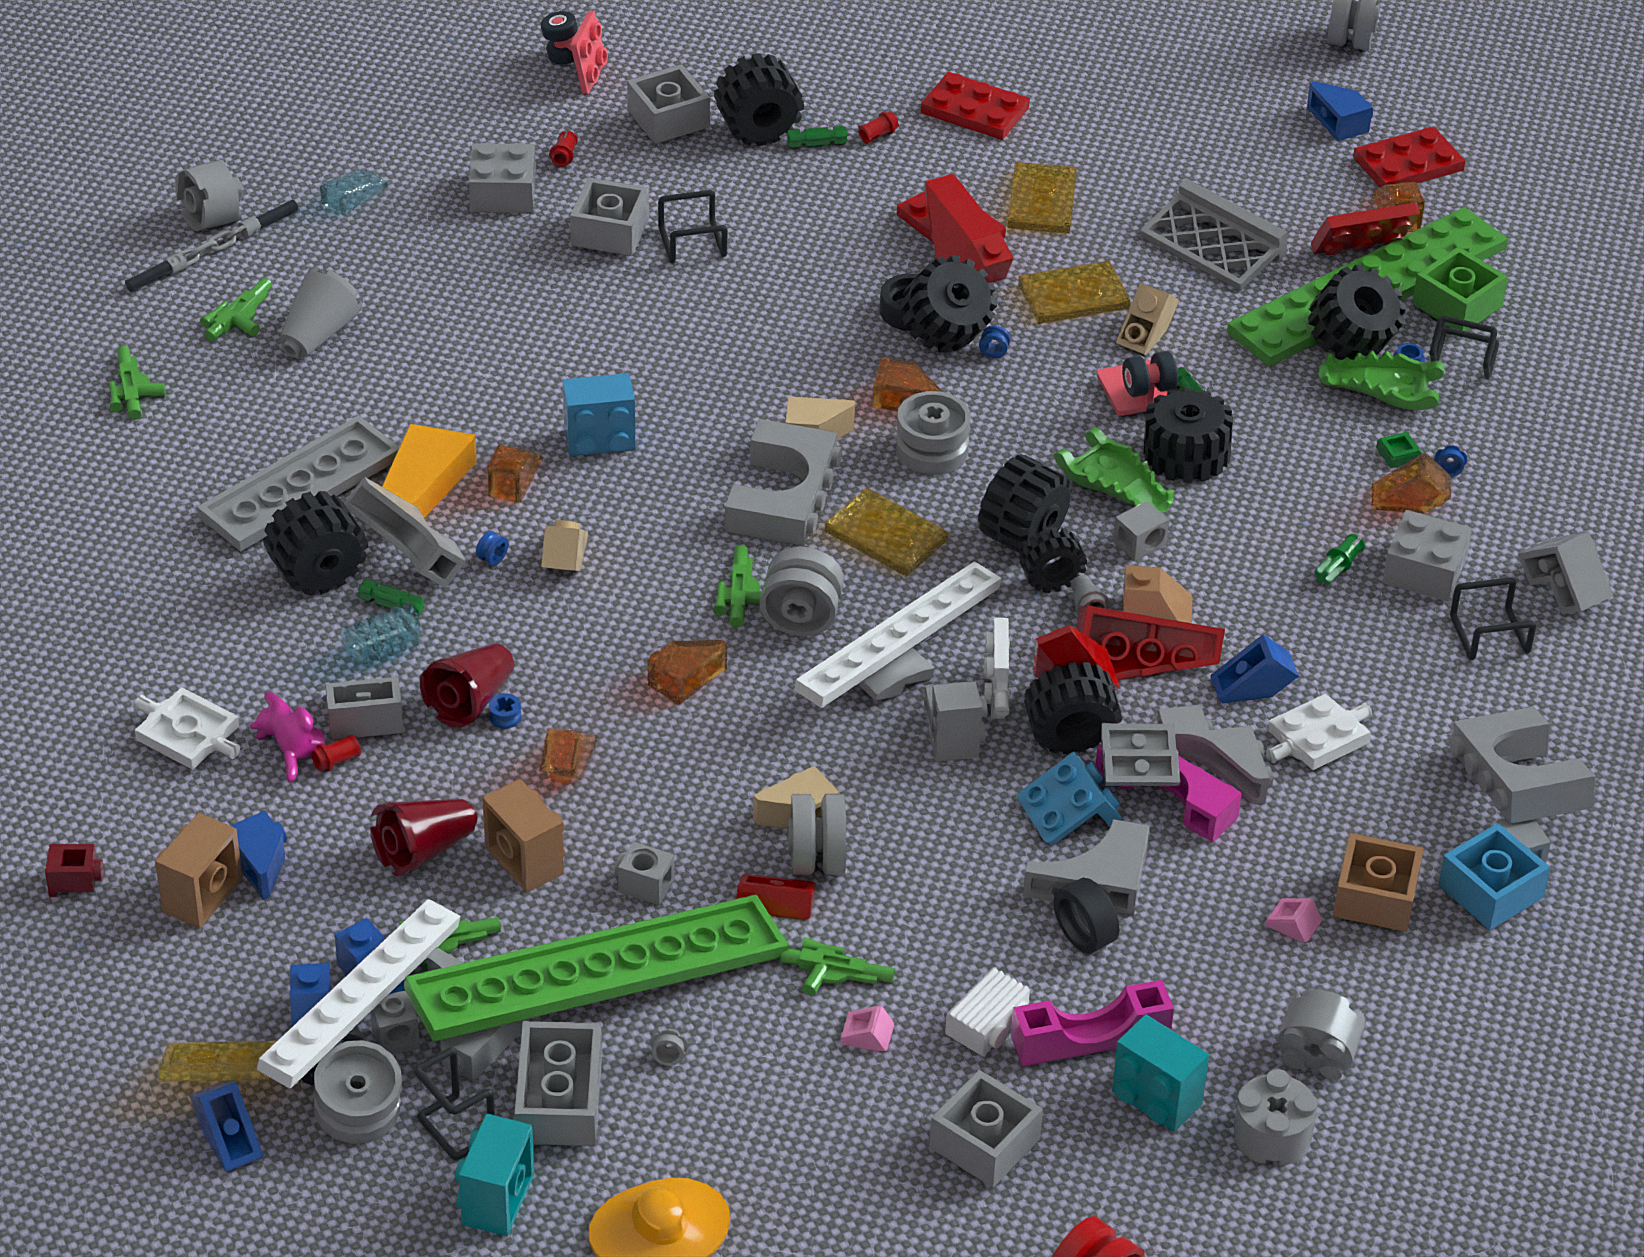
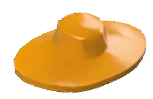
(661, 1221)

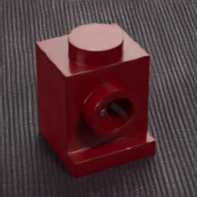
(72, 868)

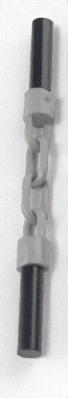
(177, 261)

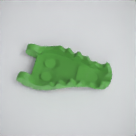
(1389, 378)
(1114, 471)

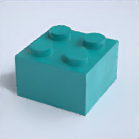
(1160, 1073)
(495, 1174)

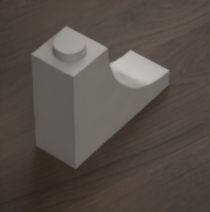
(1113, 864)
(477, 1048)

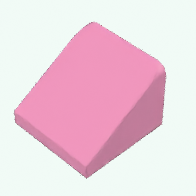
(1295, 918)
(868, 1029)

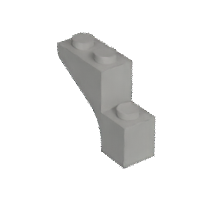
(407, 530)
(1228, 752)

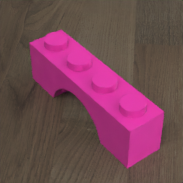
(1208, 802)
(1047, 1034)

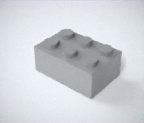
(560, 1081)

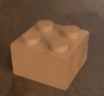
(524, 835)
(198, 870)
(1378, 882)

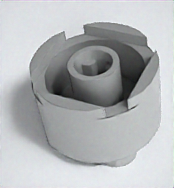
(208, 195)
(1320, 1033)
(1275, 1118)

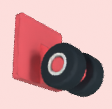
(576, 45)
(1138, 382)

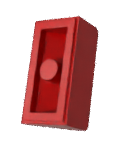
(779, 895)

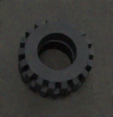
(1070, 706)

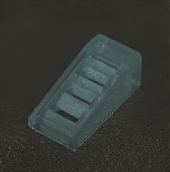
(345, 192)

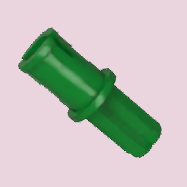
(1339, 559)

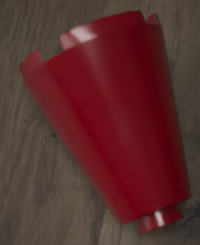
(465, 683)
(418, 831)

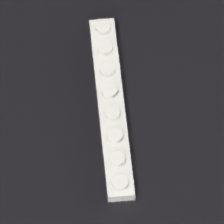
(897, 634)
(357, 994)

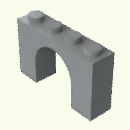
(788, 513)
(1520, 792)

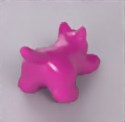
(292, 731)

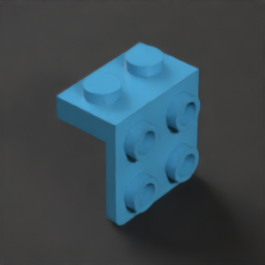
(1067, 798)

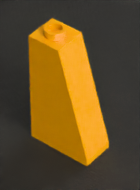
(430, 465)

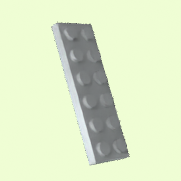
(326, 464)

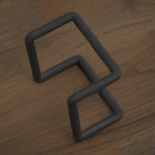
(670, 247)
(1440, 334)
(1471, 650)
(445, 1102)

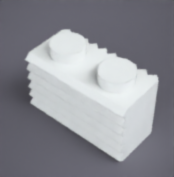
(986, 1012)

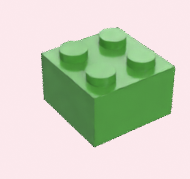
(1460, 288)

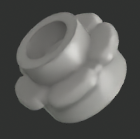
(667, 1054)

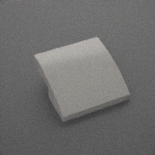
(891, 678)
(1139, 755)

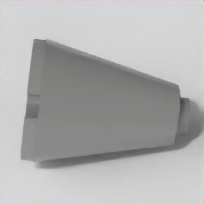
(318, 312)

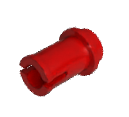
(885, 123)
(562, 152)
(328, 755)

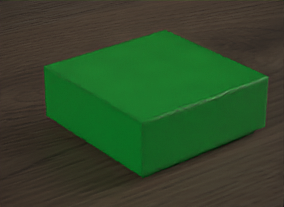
(1398, 449)

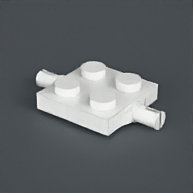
(997, 669)
(186, 727)
(1319, 732)

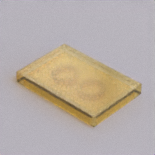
(1042, 197)
(1074, 292)
(886, 532)
(213, 1061)

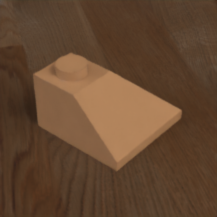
(1155, 594)

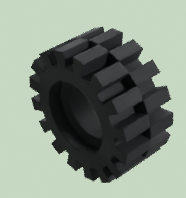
(1047, 547)

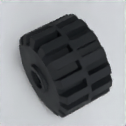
(758, 99)
(948, 303)
(1356, 312)
(1188, 435)
(1023, 502)
(315, 542)

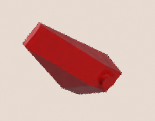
(964, 228)
(1150, 644)
(1069, 646)

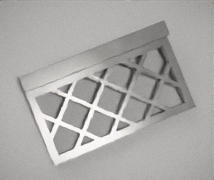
(1228, 220)

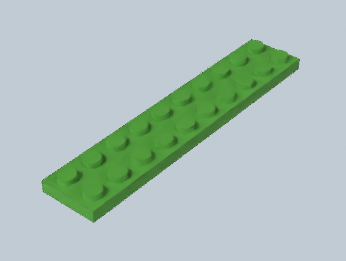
(1282, 325)
(594, 967)

